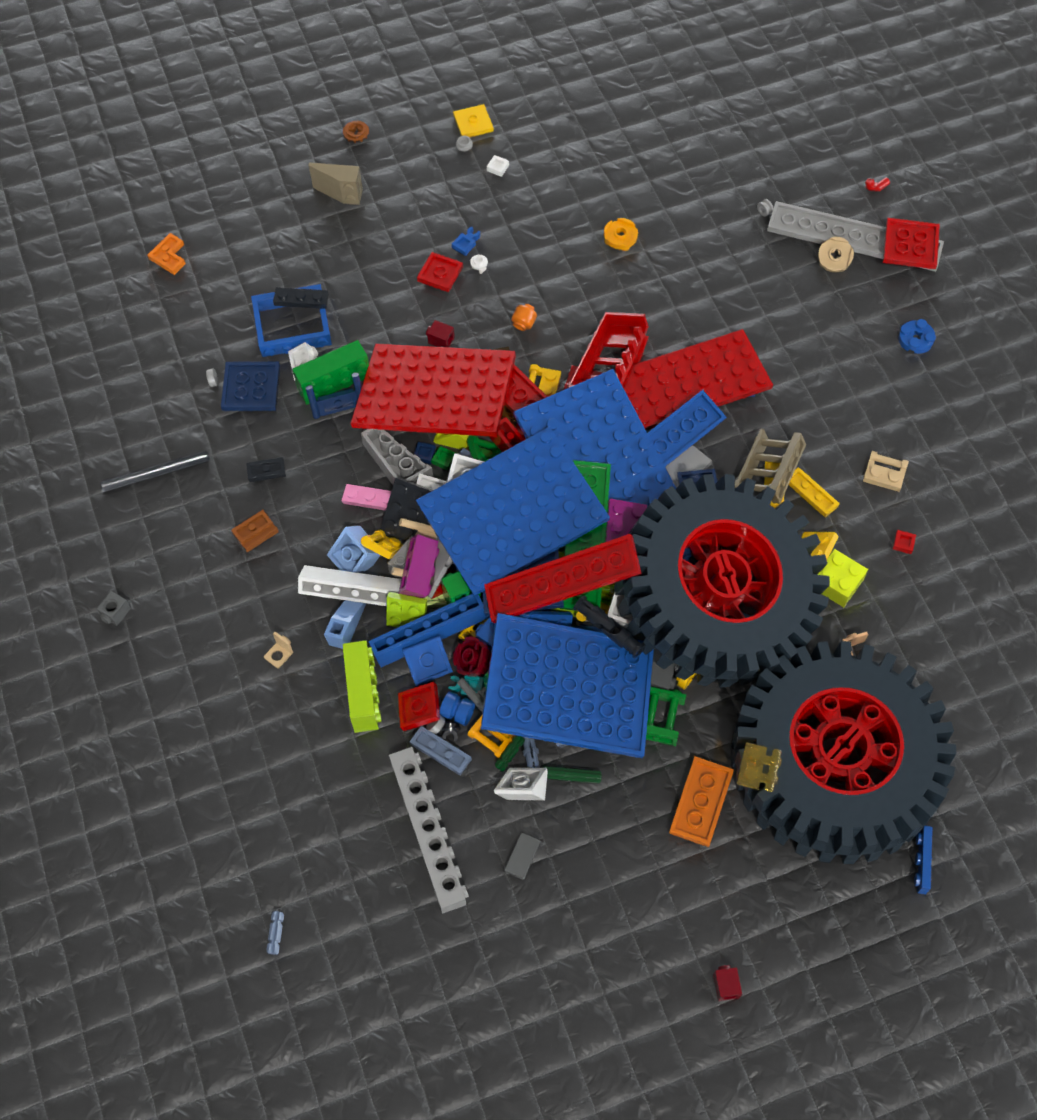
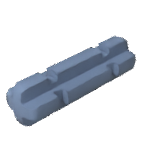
(275, 932)

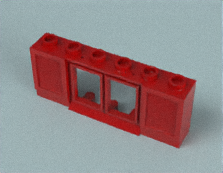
(618, 331)

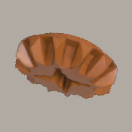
(350, 128)

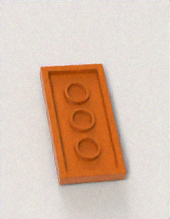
(701, 801)

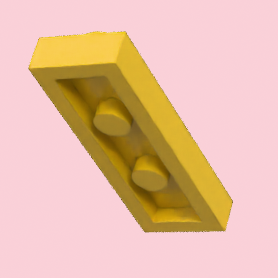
(813, 493)

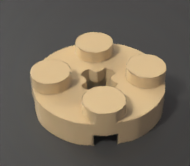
(830, 246)

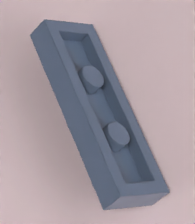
(440, 750)

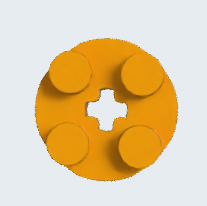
(617, 241)

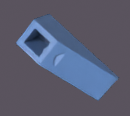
(343, 623)

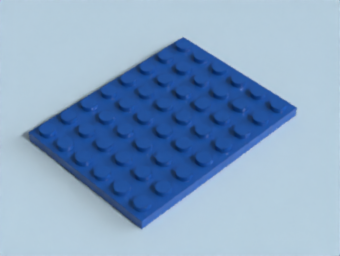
(602, 427)
(512, 510)
(566, 687)

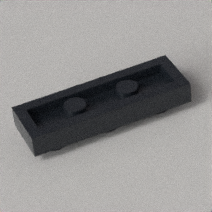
(301, 298)

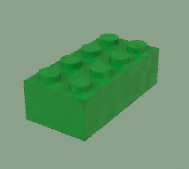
(331, 371)

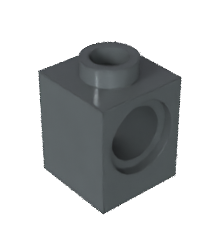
(110, 602)

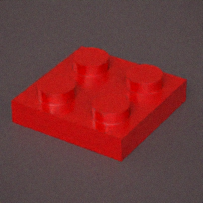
(440, 272)
(418, 706)

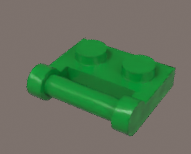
(481, 453)

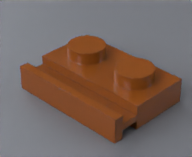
(254, 531)

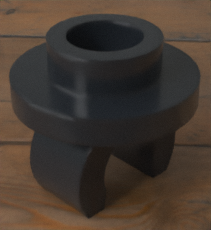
(450, 727)

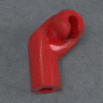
(872, 186)

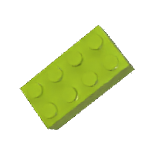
(361, 686)

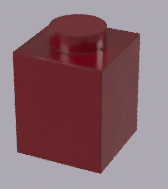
(440, 334)
(727, 983)

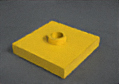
(473, 121)

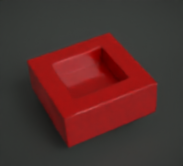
(904, 542)

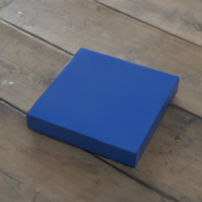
(427, 660)

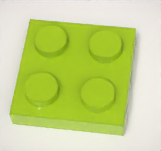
(404, 609)

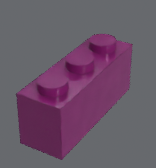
(419, 567)

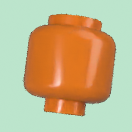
(524, 317)

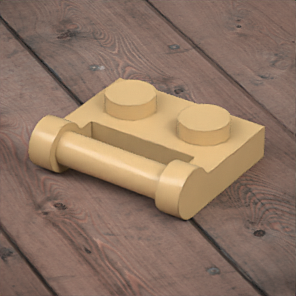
(884, 476)

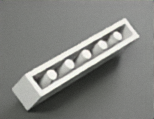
(346, 585)

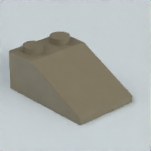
(337, 181)

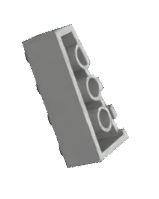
(393, 457)

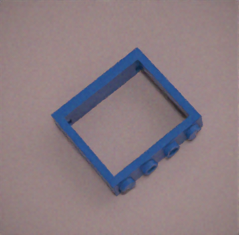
(280, 346)

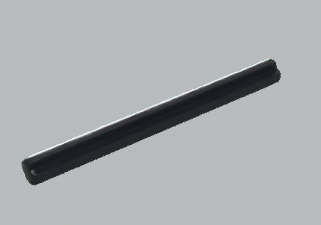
(154, 471)

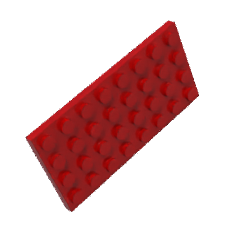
(721, 367)

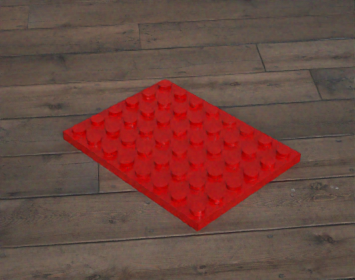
(434, 390)

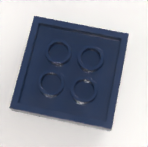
(250, 386)

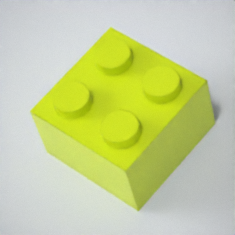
(844, 577)

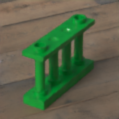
(666, 734)

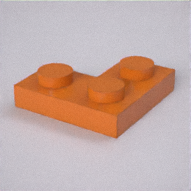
(165, 255)

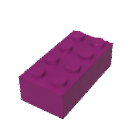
(622, 517)

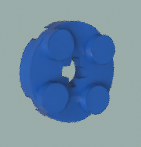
(920, 328)

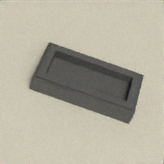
(522, 856)

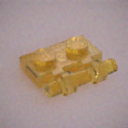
(752, 766)

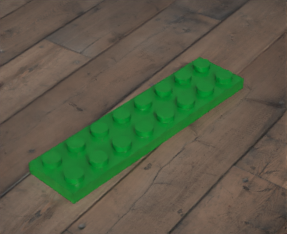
(598, 478)

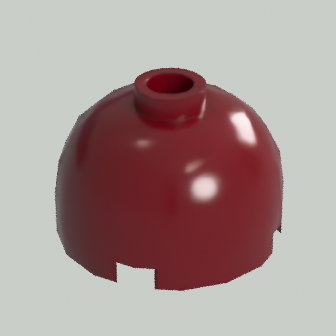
(472, 657)

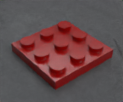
(911, 243)

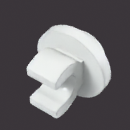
(479, 263)

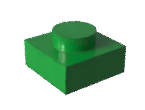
(443, 458)

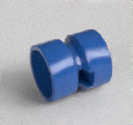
(455, 707)

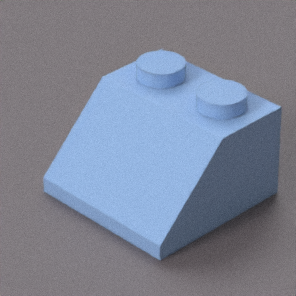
(350, 554)

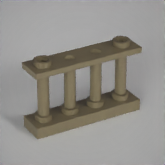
(787, 466)

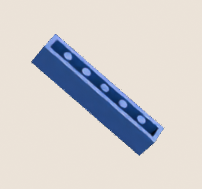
(443, 621)

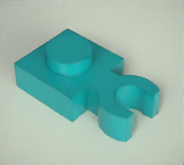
(475, 683)

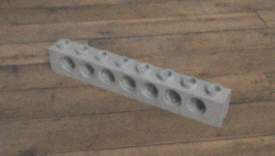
(447, 899)

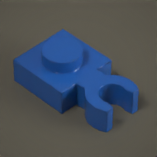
(466, 243)

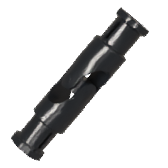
(600, 619)

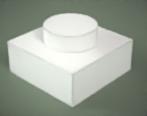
(497, 165)

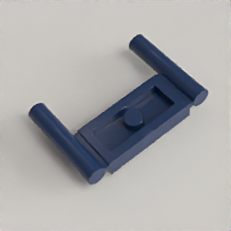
(334, 402)

